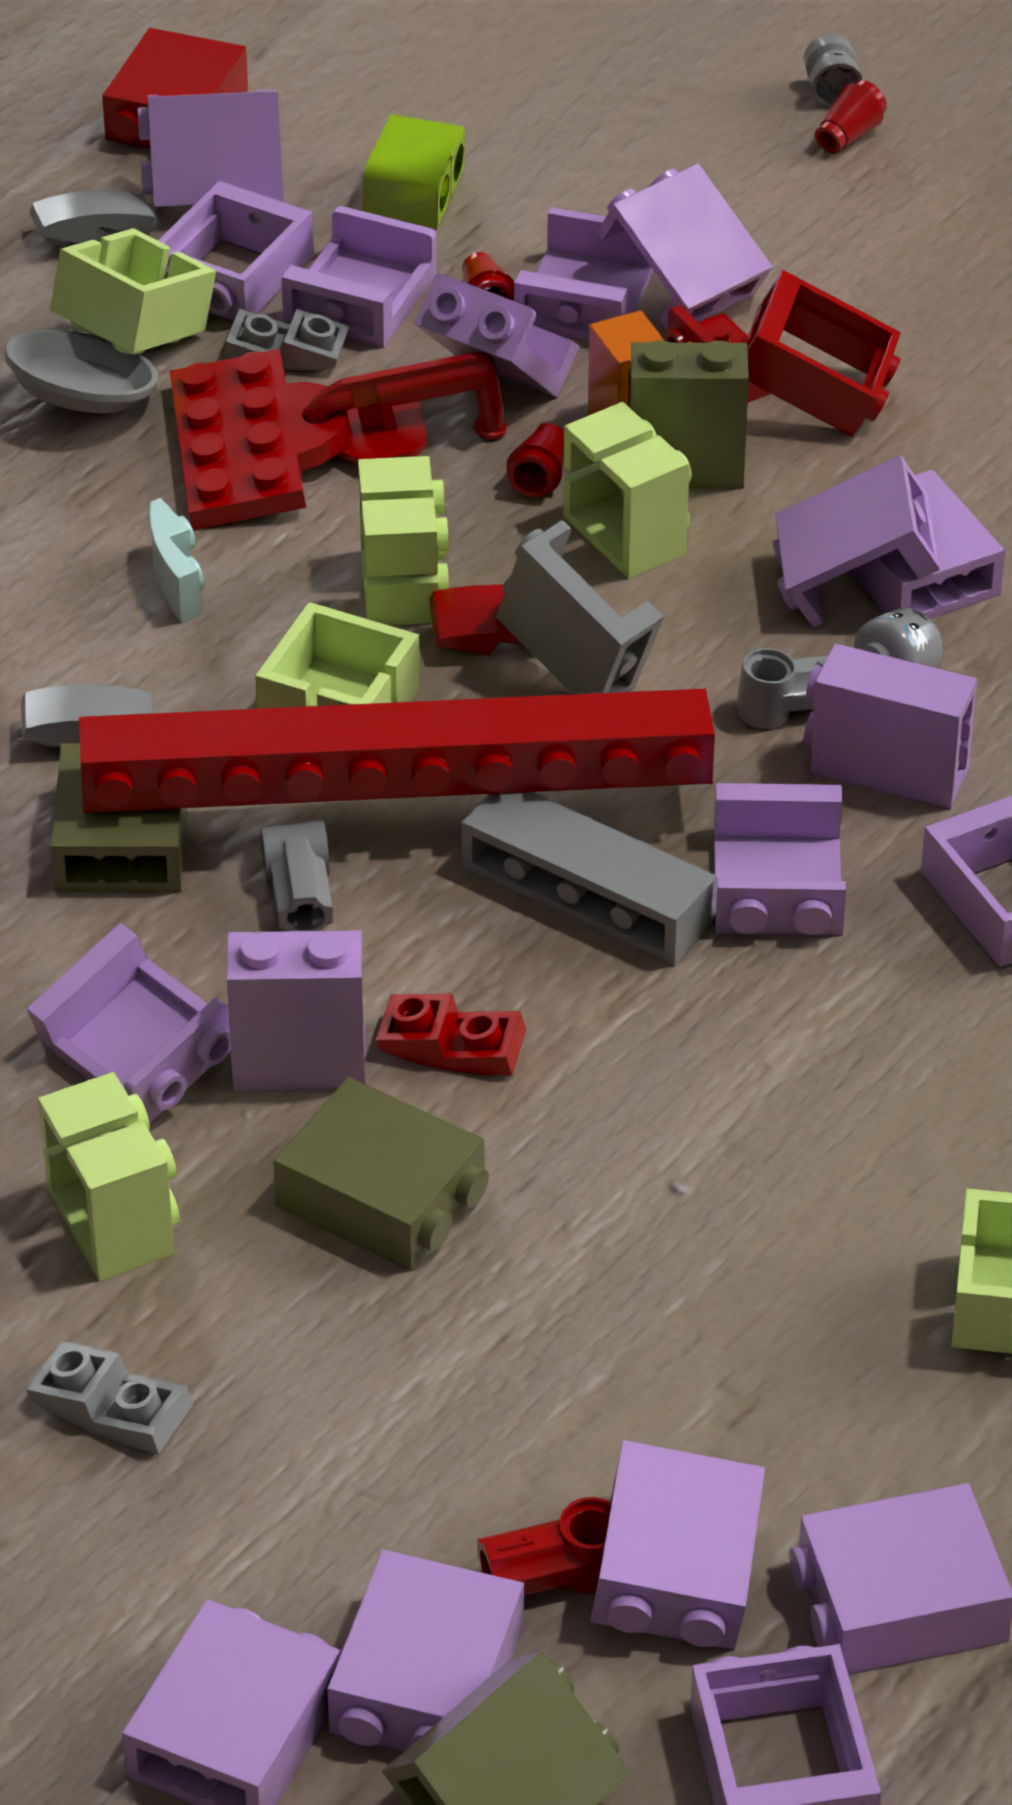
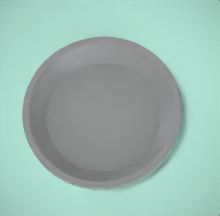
(79, 371)

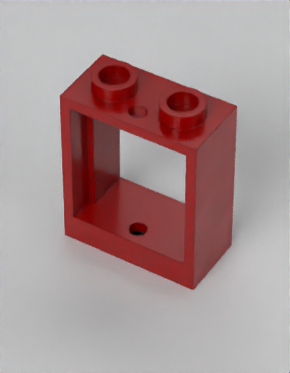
(834, 329)

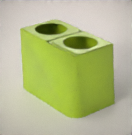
(414, 170)

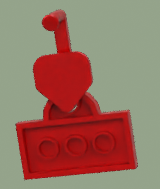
(253, 433)

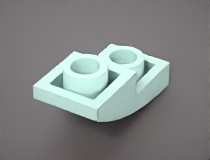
(174, 567)

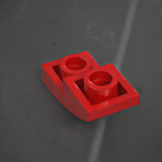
(467, 618)
(437, 1035)

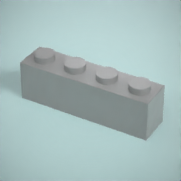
(590, 873)

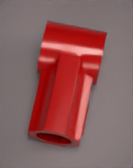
(552, 1552)

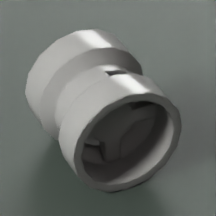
(830, 66)

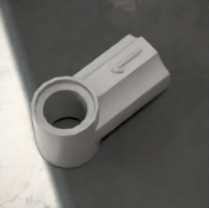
(773, 687)
(298, 867)

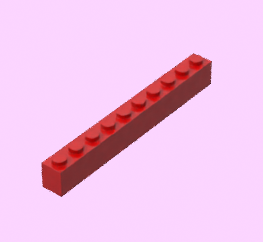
(395, 750)

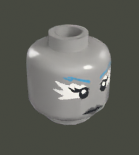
(902, 635)

